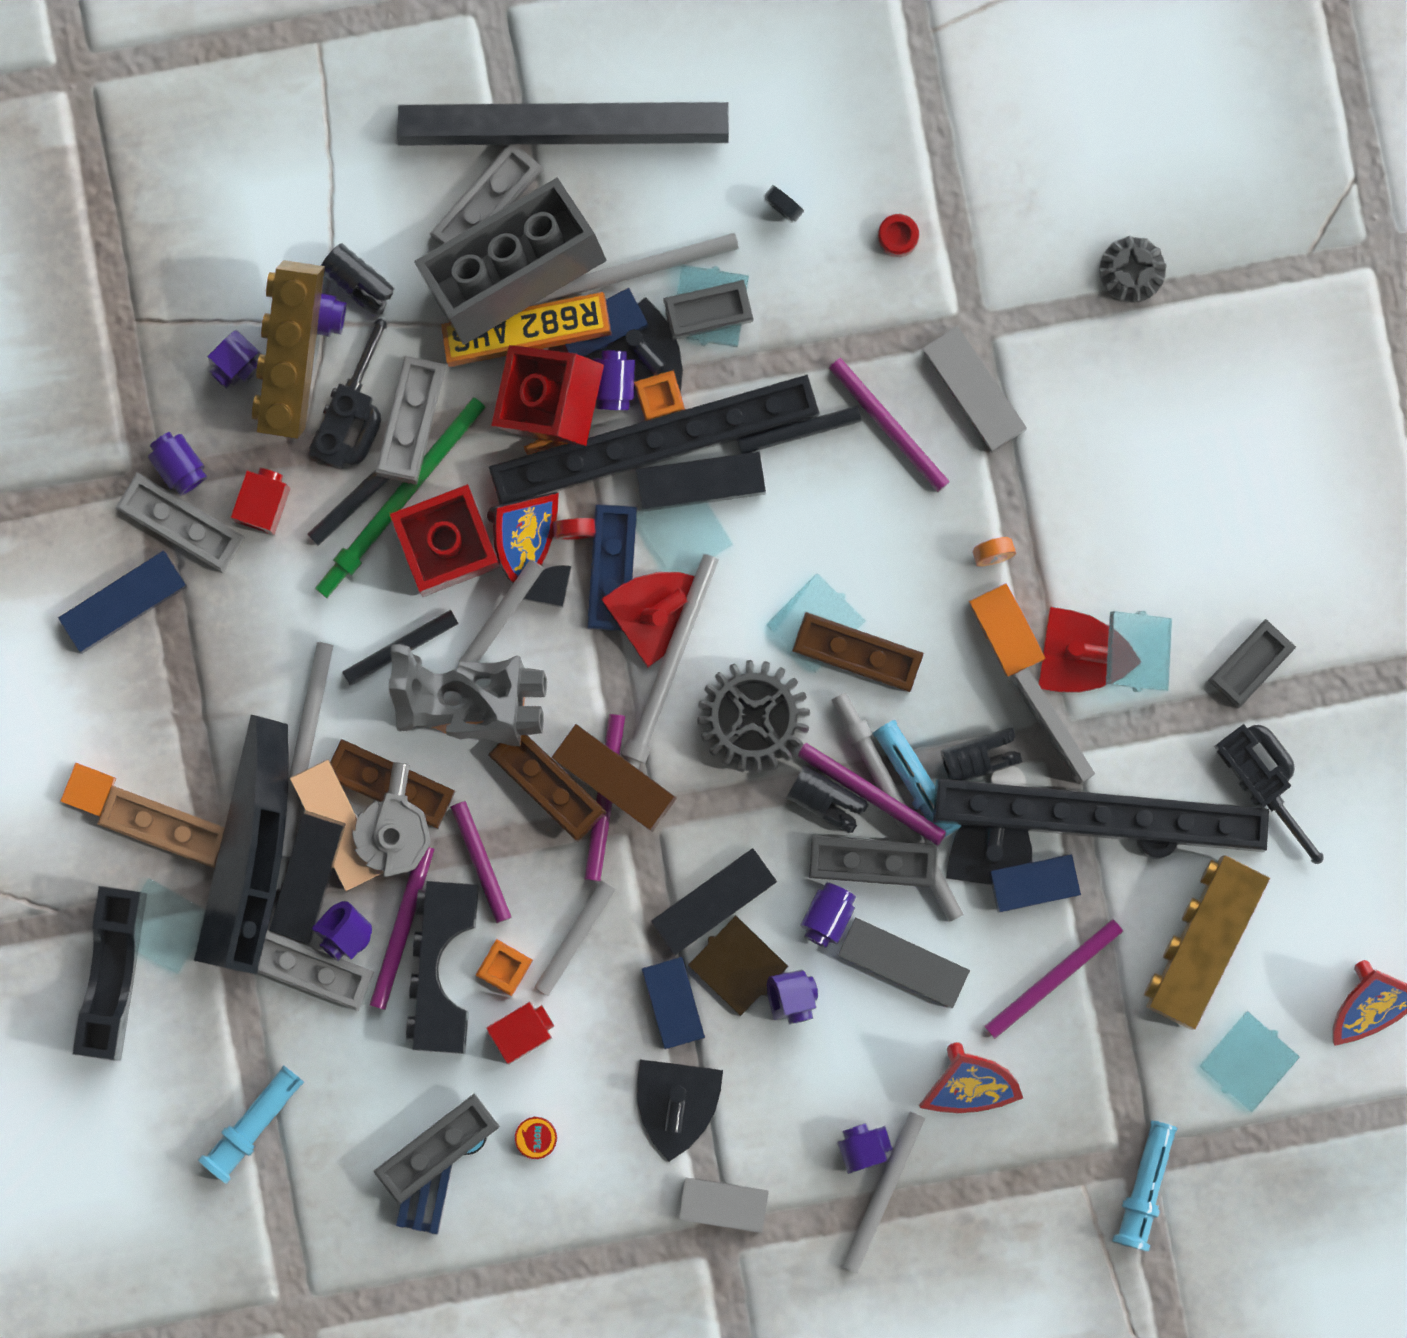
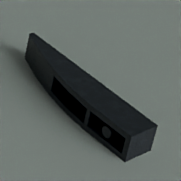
(249, 853)

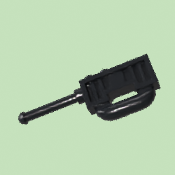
(344, 408)
(1261, 783)

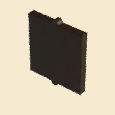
(737, 965)

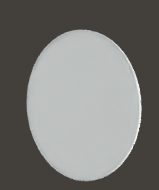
(1009, 776)

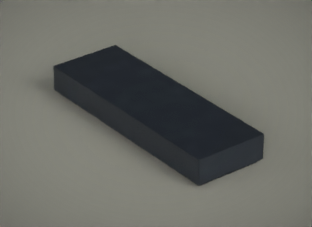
(701, 481)
(307, 876)
(714, 901)

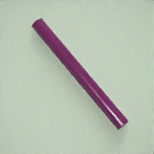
(889, 425)
(872, 794)
(600, 830)
(400, 932)
(1053, 978)

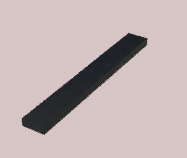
(563, 123)
(655, 440)
(1100, 815)

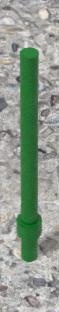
(348, 559)

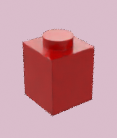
(261, 501)
(521, 1031)

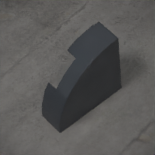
(550, 586)

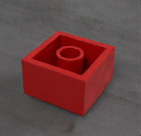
(547, 395)
(444, 540)

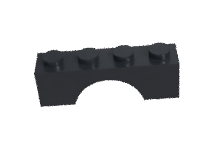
(446, 913)
(112, 973)

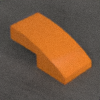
(1006, 630)

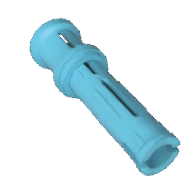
(239, 1140)
(1141, 1206)

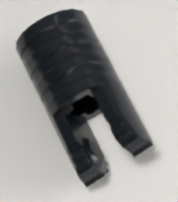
(357, 279)
(972, 760)
(817, 794)

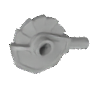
(392, 832)

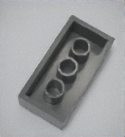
(510, 260)

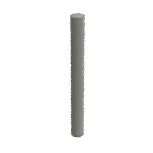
(883, 1192)

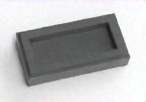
(708, 310)
(1252, 663)

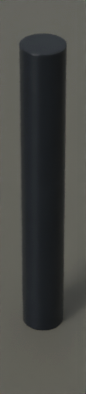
(799, 430)
(346, 507)
(413, 640)

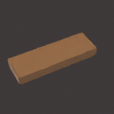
(162, 826)

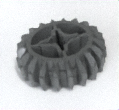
(730, 689)

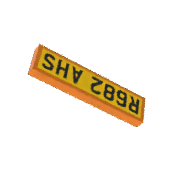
(533, 327)

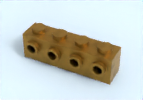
(289, 348)
(1207, 941)

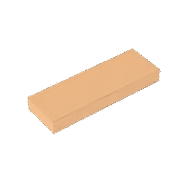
(324, 795)

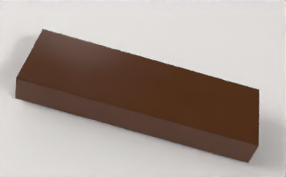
(857, 651)
(371, 777)
(614, 777)
(549, 786)

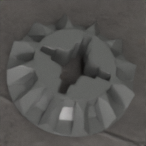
(1120, 283)

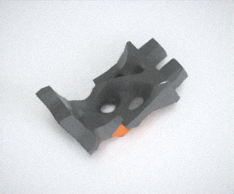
(484, 712)

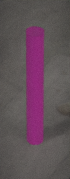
(481, 862)

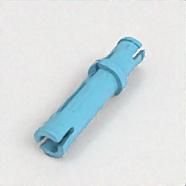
(890, 737)

